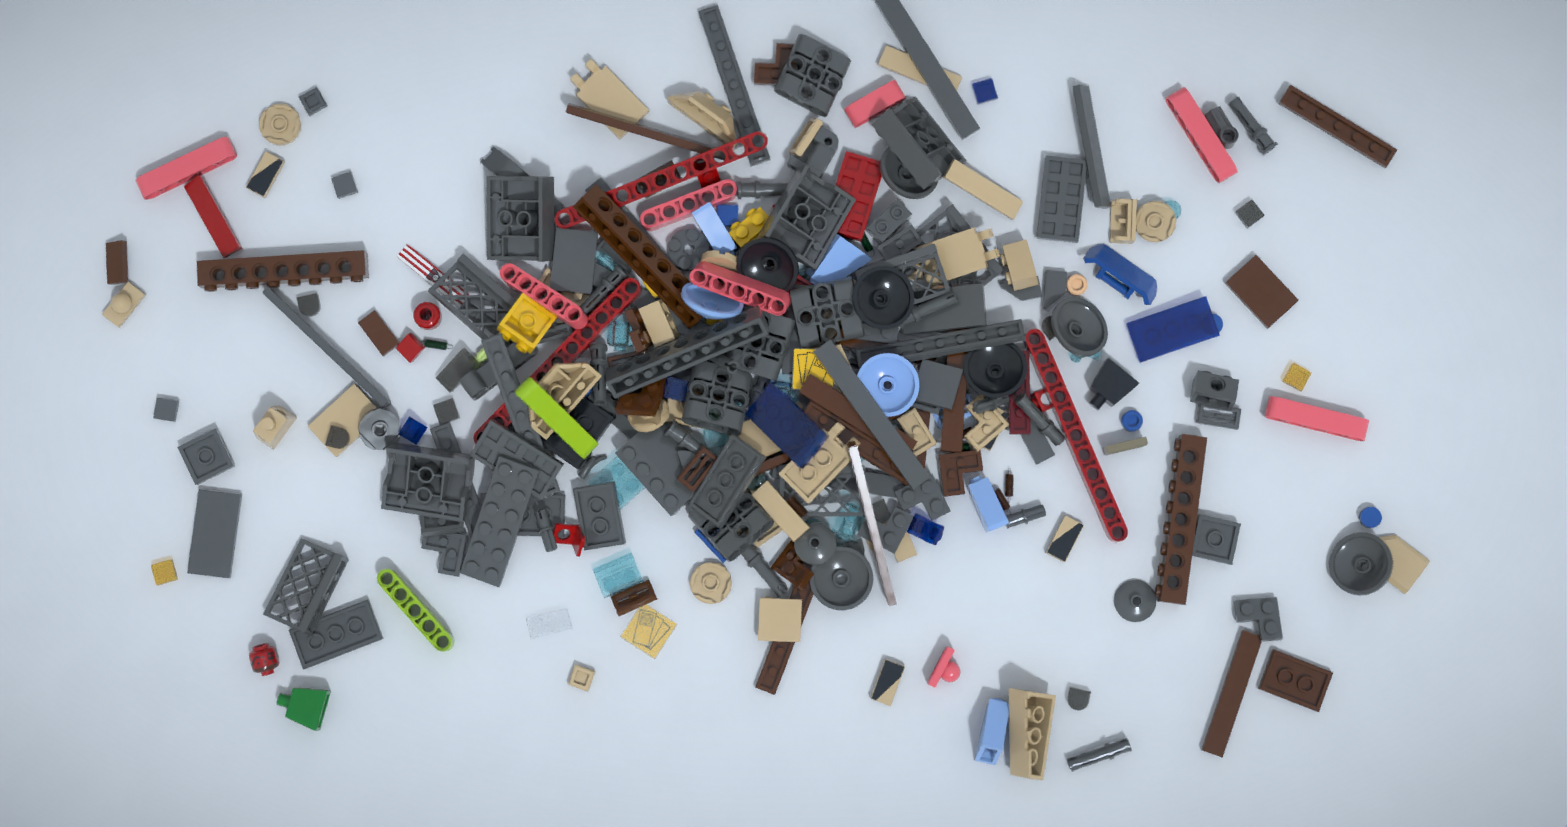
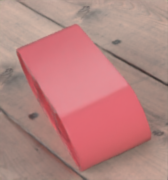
(874, 103)

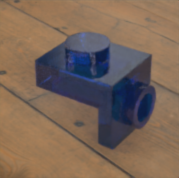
(925, 529)

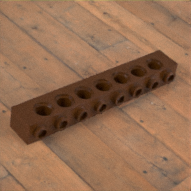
(636, 251)
(208, 270)
(1197, 447)

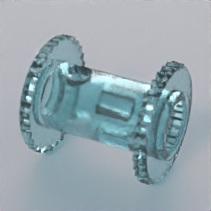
(849, 525)

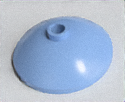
(709, 303)
(900, 374)

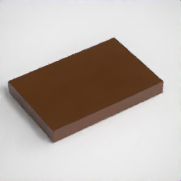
(1261, 291)
(1295, 680)

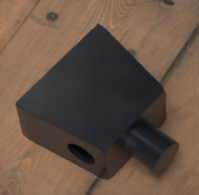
(1110, 385)

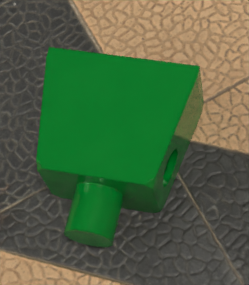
(305, 706)

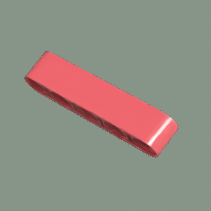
(1201, 135)
(186, 168)
(677, 205)
(750, 286)
(551, 300)
(1316, 418)

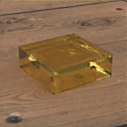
(1296, 377)
(164, 572)

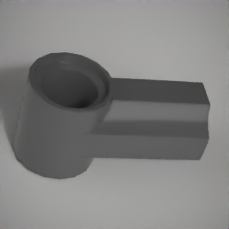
(1221, 125)

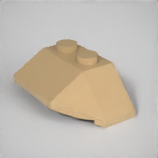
(706, 114)
(567, 386)

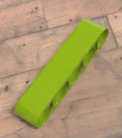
(556, 417)
(406, 604)

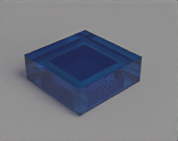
(984, 91)
(675, 389)
(412, 430)

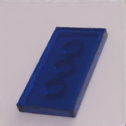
(1172, 329)
(787, 425)

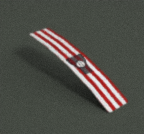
(428, 271)

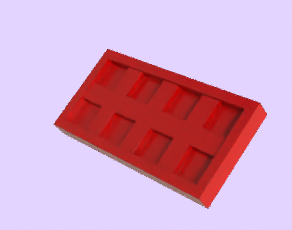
(861, 180)

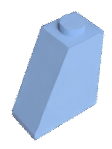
(714, 229)
(838, 262)
(986, 504)
(992, 731)

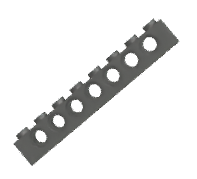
(686, 352)

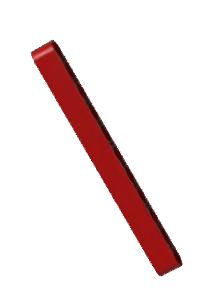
(672, 178)
(576, 337)
(1075, 446)

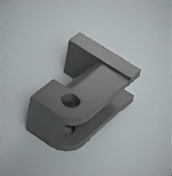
(820, 155)

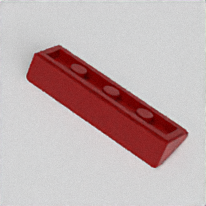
(212, 216)

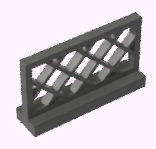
(961, 225)
(910, 259)
(484, 283)
(847, 473)
(321, 595)

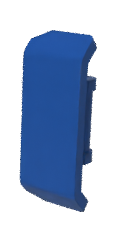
(1124, 271)

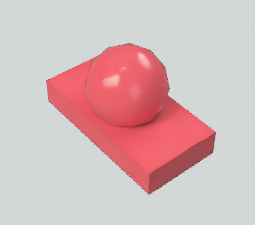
(944, 669)

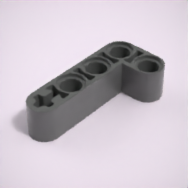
(483, 380)

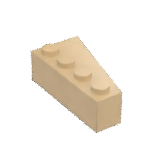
(1029, 732)

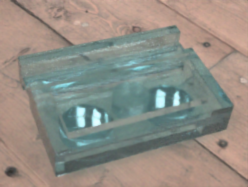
(617, 575)

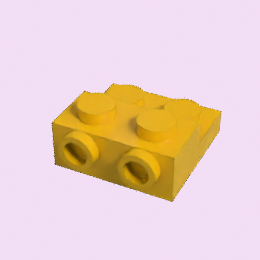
(749, 228)
(526, 323)

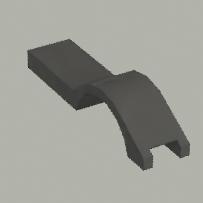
(504, 166)

